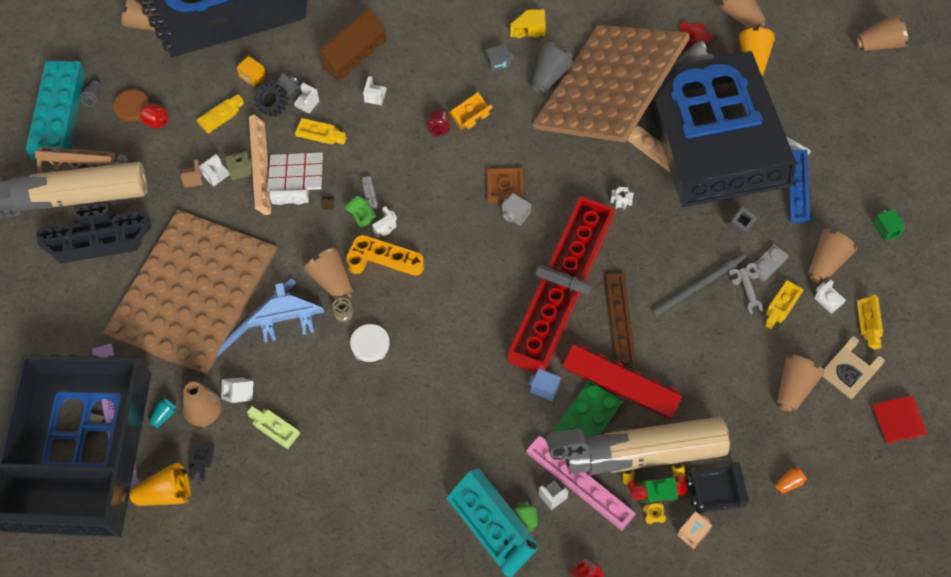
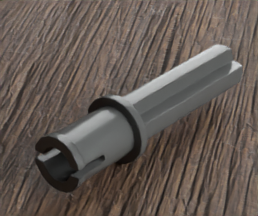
(564, 280)

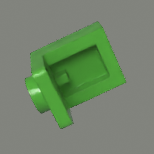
(361, 211)

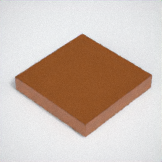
(504, 182)

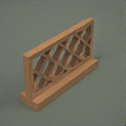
(71, 156)

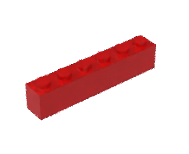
(623, 382)

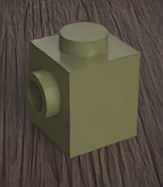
(239, 165)

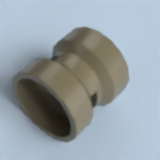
(342, 314)

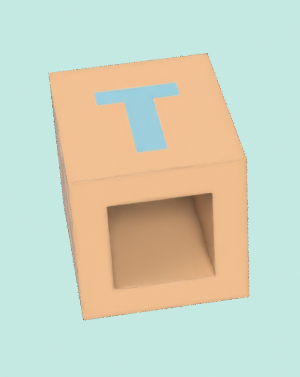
(695, 529)

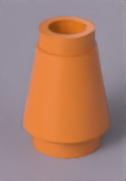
(790, 480)

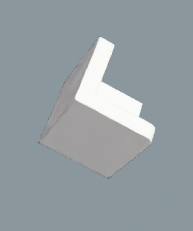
(373, 93)
(308, 98)
(213, 170)
(237, 390)
(553, 494)

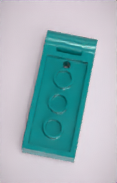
(493, 522)

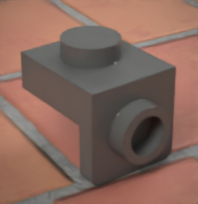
(289, 83)

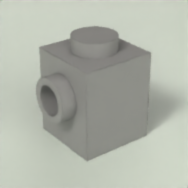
(515, 209)

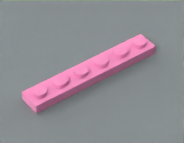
(583, 486)

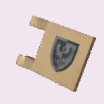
(850, 372)

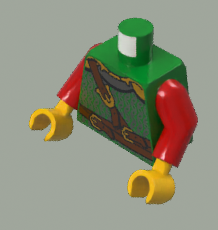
(657, 490)

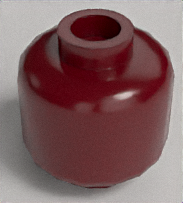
(438, 122)

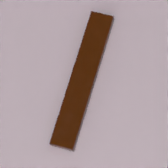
(620, 320)

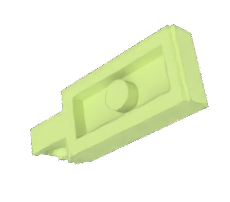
(274, 427)

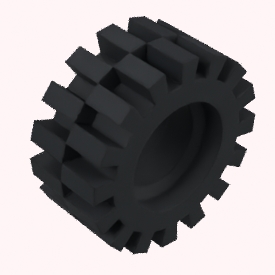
(262, 96)

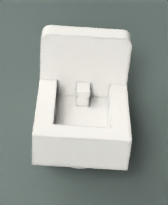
(385, 225)

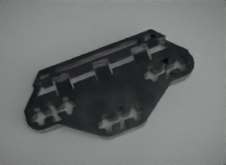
(90, 230)

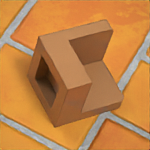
(192, 176)

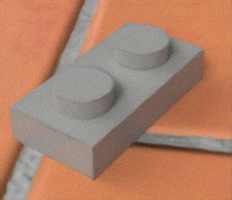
(770, 262)

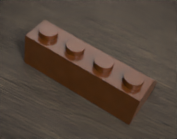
(352, 45)

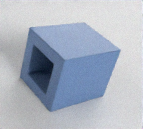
(544, 384)

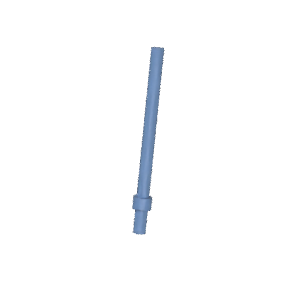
(243, 327)

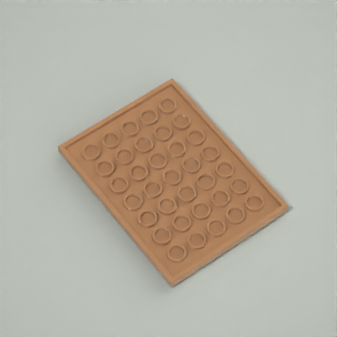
(611, 82)
(190, 292)

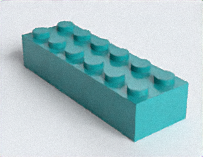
(56, 106)

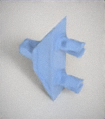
(282, 308)

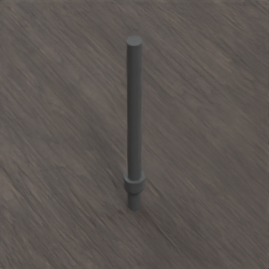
(728, 265)

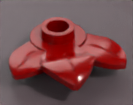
(696, 33)

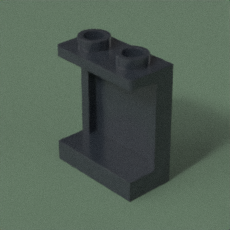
(717, 488)

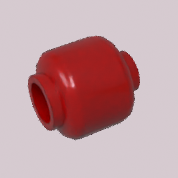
(154, 116)

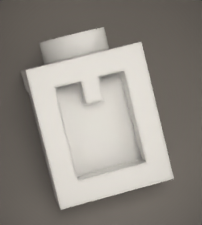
(829, 297)

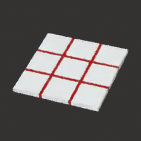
(295, 172)

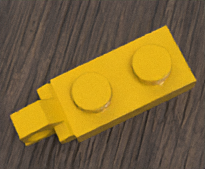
(220, 114)
(319, 132)
(783, 303)
(870, 320)

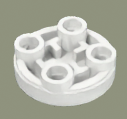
(369, 343)

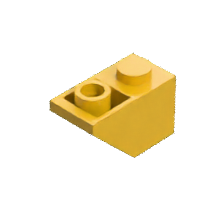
(529, 24)

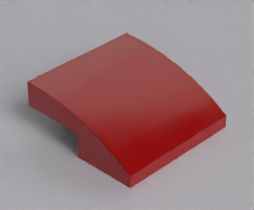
(900, 419)

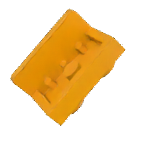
(469, 111)

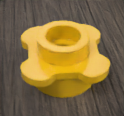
(655, 507)

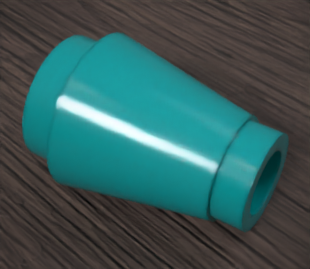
(162, 412)

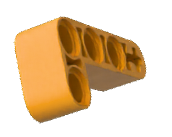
(410, 261)

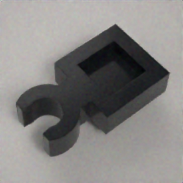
(200, 457)

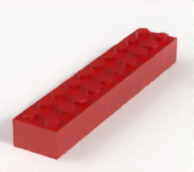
(555, 303)

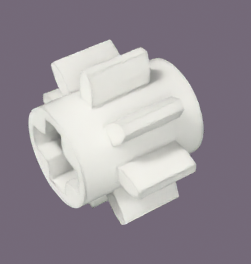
(621, 197)

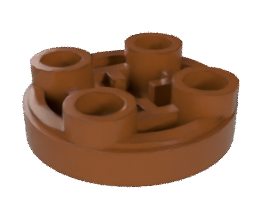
(129, 105)

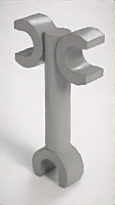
(744, 275)

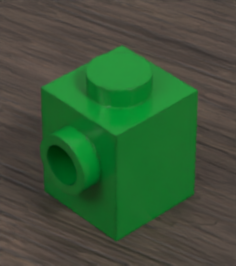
(889, 224)

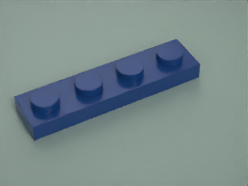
(800, 190)

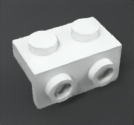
(290, 196)

